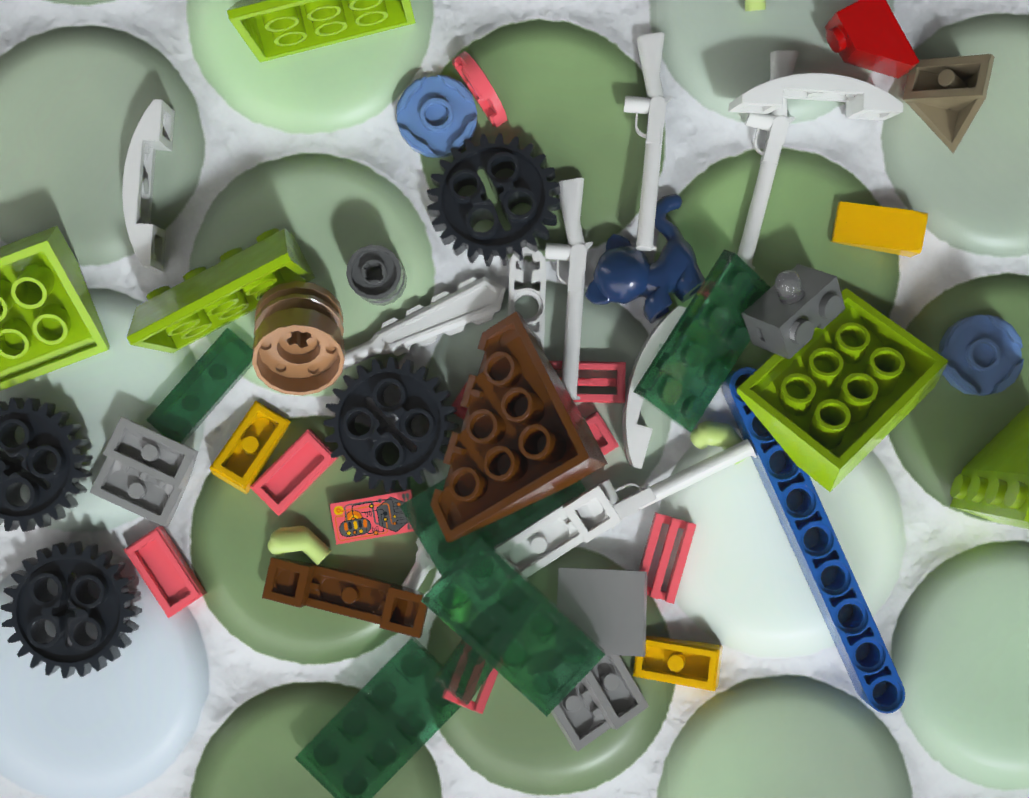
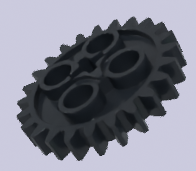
(528, 185)
(43, 434)
(365, 450)
(35, 605)

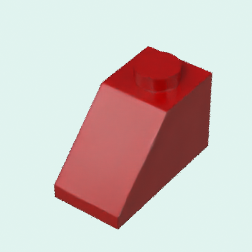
(871, 38)

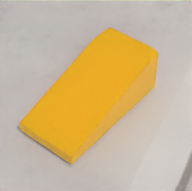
(880, 228)
(250, 447)
(680, 662)

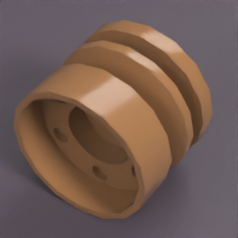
(298, 338)

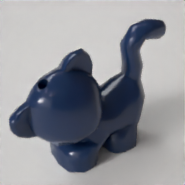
(626, 272)

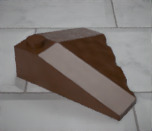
(516, 437)

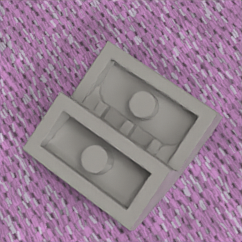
(144, 472)
(607, 607)
(599, 702)

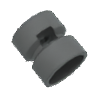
(376, 275)

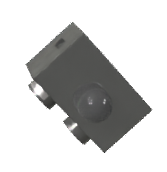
(792, 309)

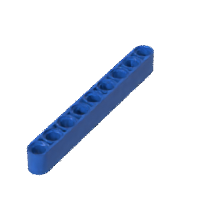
(827, 552)

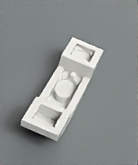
(861, 97)
(151, 134)
(637, 436)
(560, 531)

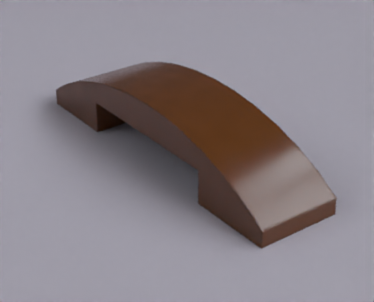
(346, 594)

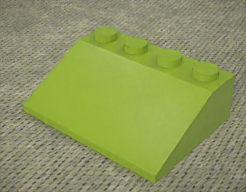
(295, 26)
(217, 294)
(44, 309)
(842, 390)
(998, 477)

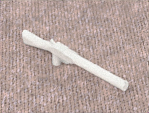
(650, 52)
(781, 64)
(575, 251)
(675, 482)

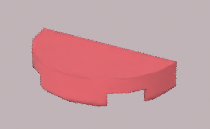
(480, 88)

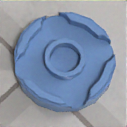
(436, 116)
(981, 355)

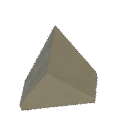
(949, 93)

